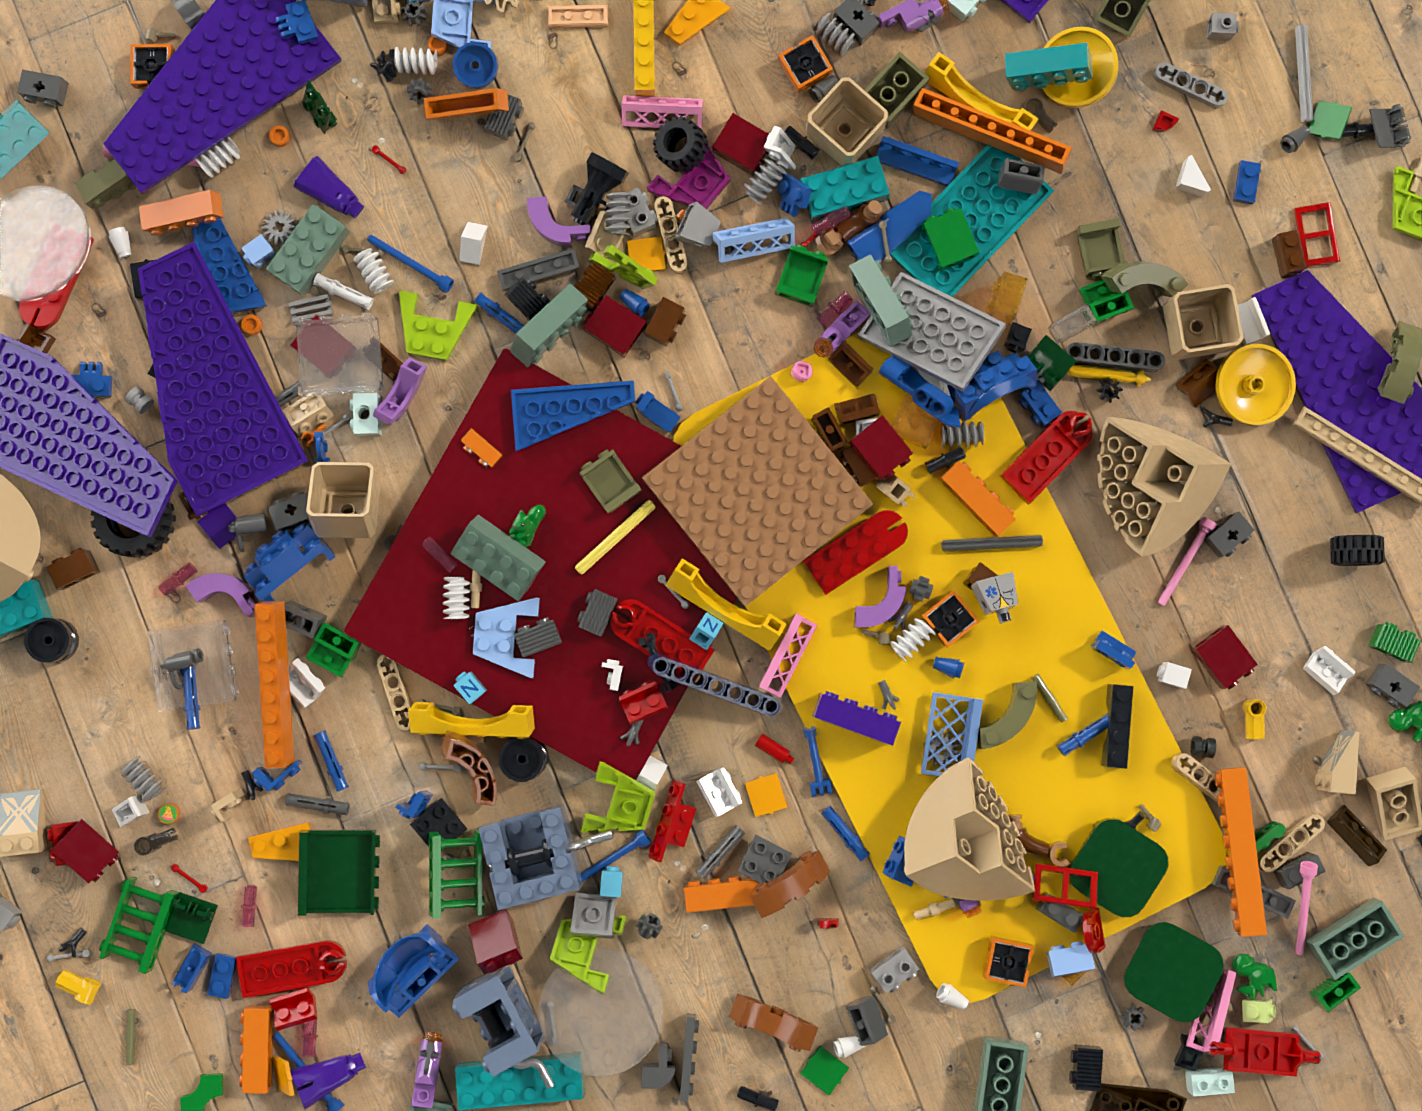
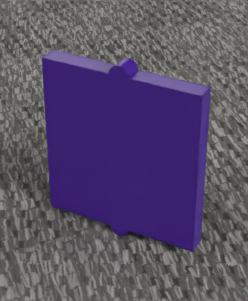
(216, 524)

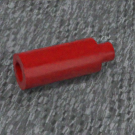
(774, 749)

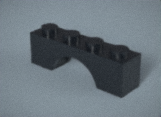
(1119, 708)

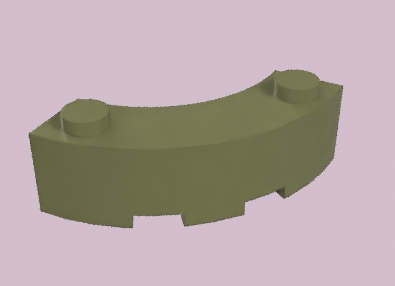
(1135, 273)
(1407, 354)
(1014, 718)

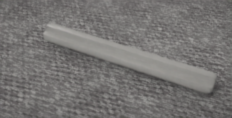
(1304, 76)

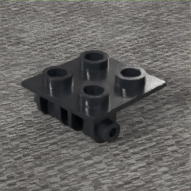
(438, 819)

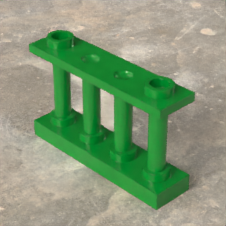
(438, 884)
(152, 940)

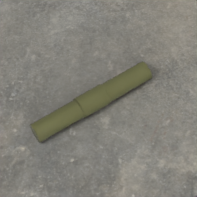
(1050, 699)
(130, 1037)

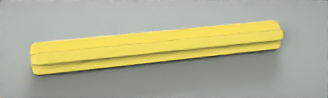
(615, 537)

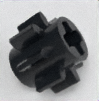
(1113, 393)

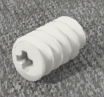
(415, 61)
(219, 157)
(372, 271)
(456, 598)
(911, 639)

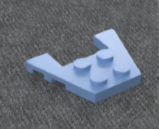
(453, 22)
(495, 635)

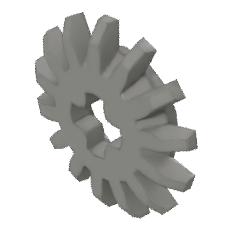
(271, 224)
(946, 755)

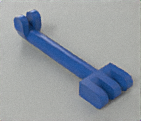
(819, 783)

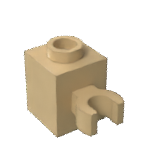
(895, 489)

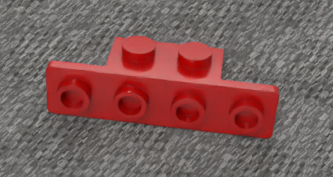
(674, 822)

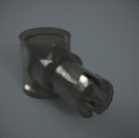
(1043, 119)
(155, 840)

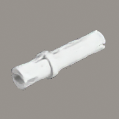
(334, 287)

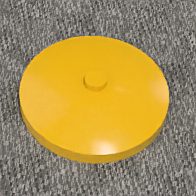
(1104, 67)
(1255, 384)

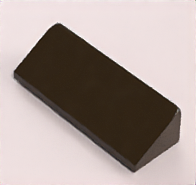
(1357, 836)

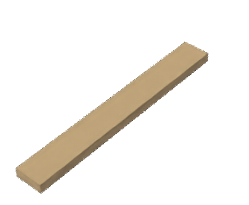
(1360, 453)

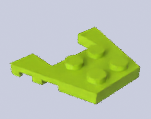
(1406, 205)
(625, 266)
(430, 335)
(628, 806)
(576, 954)

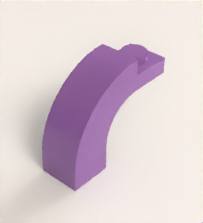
(551, 231)
(402, 393)
(211, 584)
(874, 615)

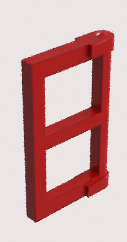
(1330, 232)
(1064, 899)

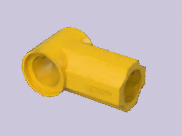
(1254, 721)
(82, 988)

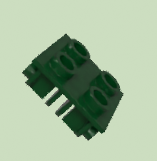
(318, 108)
(1051, 362)
(191, 917)

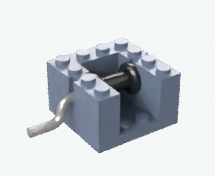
(533, 856)
(505, 1022)

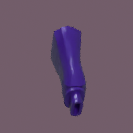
(325, 186)
(322, 1078)

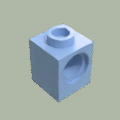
(258, 251)

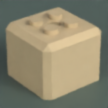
(847, 106)
(1214, 310)
(339, 487)

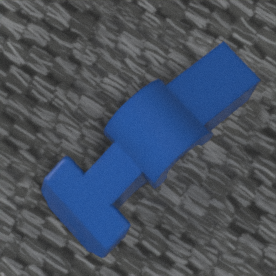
(321, 447)

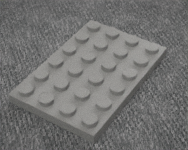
(946, 336)

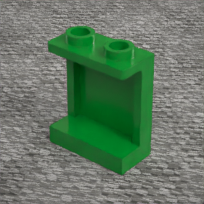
(950, 238)
(802, 275)

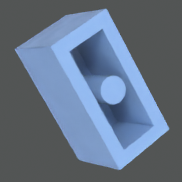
(1069, 960)

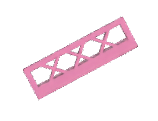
(659, 105)
(779, 655)
(1217, 1015)

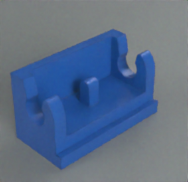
(192, 968)

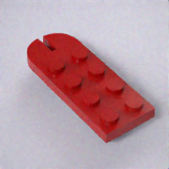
(47, 311)
(1048, 455)
(857, 550)
(669, 637)
(290, 968)

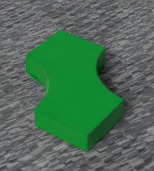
(209, 1087)

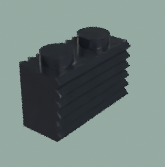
(526, 299)
(1086, 1068)

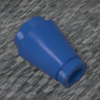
(635, 302)
(948, 666)

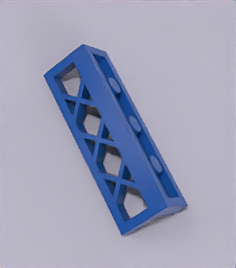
(916, 161)

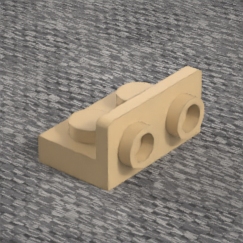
(386, 11)
(599, 238)
(307, 414)
(221, 808)

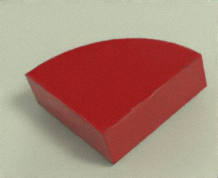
(1164, 122)
(825, 923)

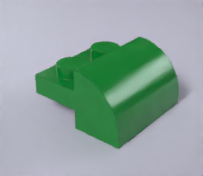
(1104, 302)
(333, 650)

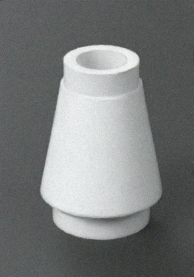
(120, 240)
(950, 996)
(846, 1046)

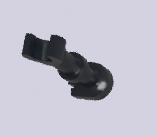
(650, 646)

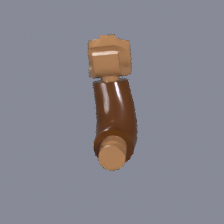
(860, 218)
(1037, 846)

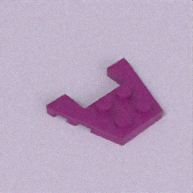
(699, 185)

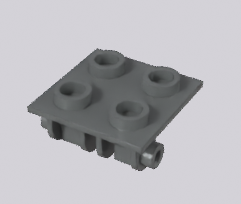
(1388, 128)
(764, 860)

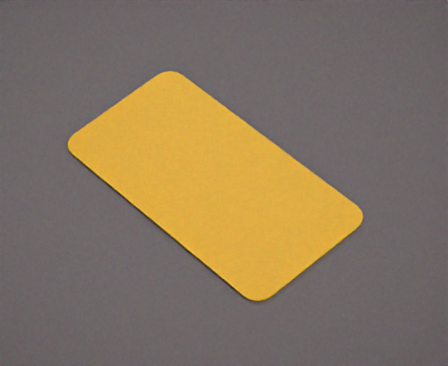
(1048, 636)

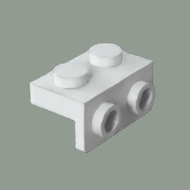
(780, 148)
(1328, 669)
(304, 684)
(719, 791)

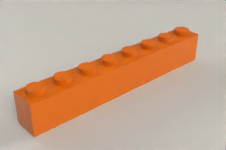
(991, 130)
(274, 684)
(1241, 852)

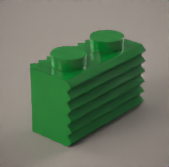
(1395, 642)
(1334, 992)

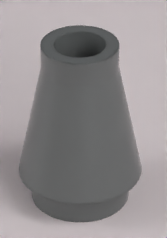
(822, 88)
(1294, 139)

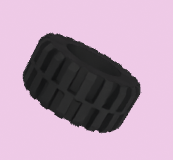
(142, 545)

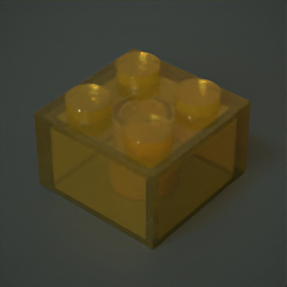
(1007, 297)
(914, 423)

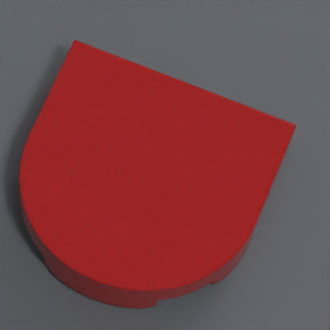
(1093, 931)

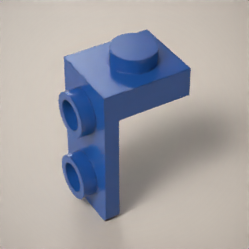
(656, 411)
(264, 779)

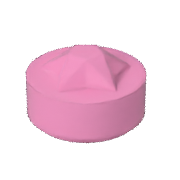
(801, 371)

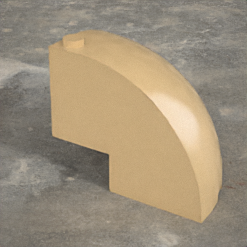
(1155, 482)
(18, 539)
(965, 841)

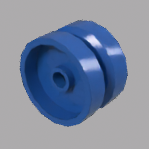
(487, 67)

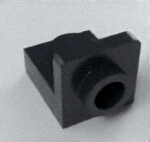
(1017, 338)
(1187, 1056)

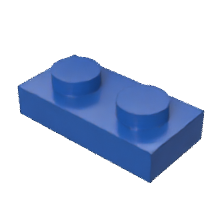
(1247, 182)
(222, 976)

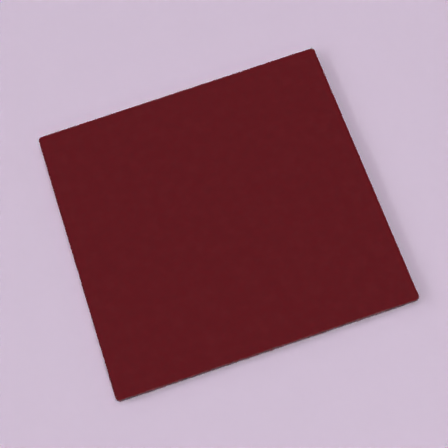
(569, 688)

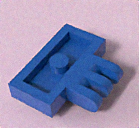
(297, 23)
(794, 194)
(94, 380)

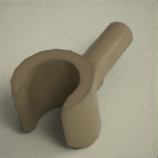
(152, 35)
(884, 638)
(1154, 823)

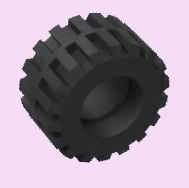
(669, 136)
(1357, 550)

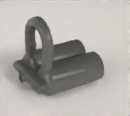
(246, 525)
(181, 661)

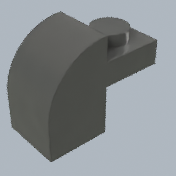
(189, 11)
(658, 1074)

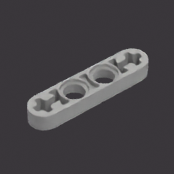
(1192, 81)

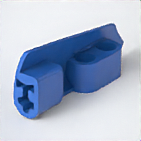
(901, 223)
(923, 393)

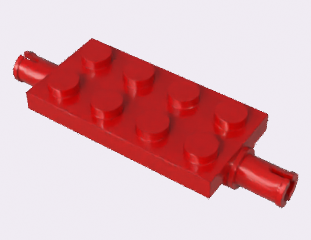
(1263, 1052)

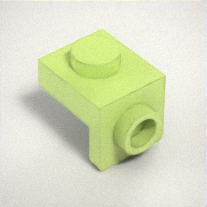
(1258, 1011)

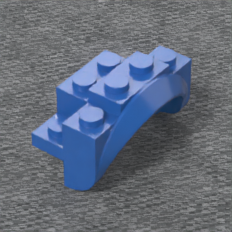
(993, 380)
(284, 558)
(411, 968)

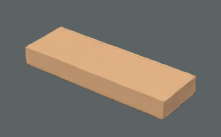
(578, 16)

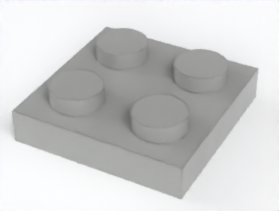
(593, 915)

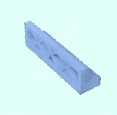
(753, 233)

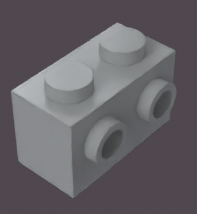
(641, 217)
(894, 970)

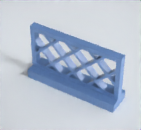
(969, 734)

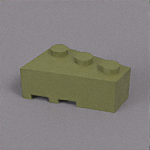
(104, 184)

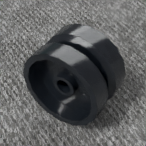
(51, 640)
(512, 764)

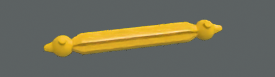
(1104, 373)

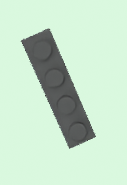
(539, 268)
(1272, 900)
(690, 1048)

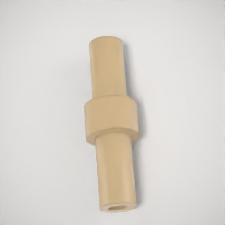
(1417, 177)
(476, 588)
(934, 909)

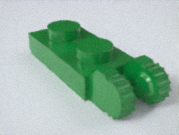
(1268, 833)

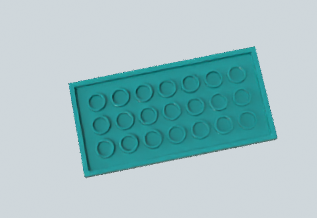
(990, 214)

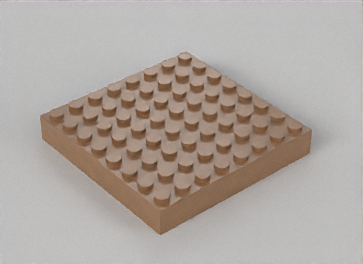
(757, 491)

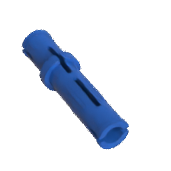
(482, 301)
(191, 700)
(1083, 736)
(331, 761)
(851, 840)

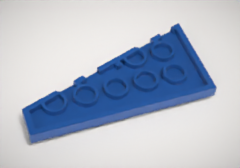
(227, 267)
(553, 410)

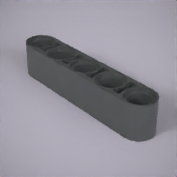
(1123, 357)

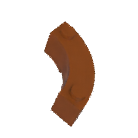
(472, 758)
(791, 884)
(773, 1021)

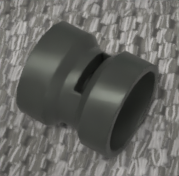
(1203, 747)

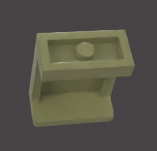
(1100, 247)
(609, 481)

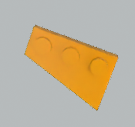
(693, 18)
(278, 844)

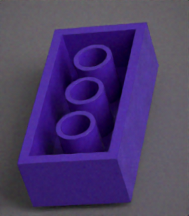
(857, 719)

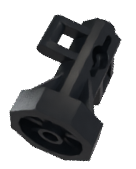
(602, 177)

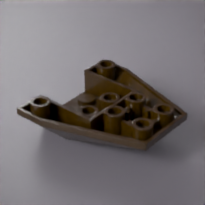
(1134, 1098)

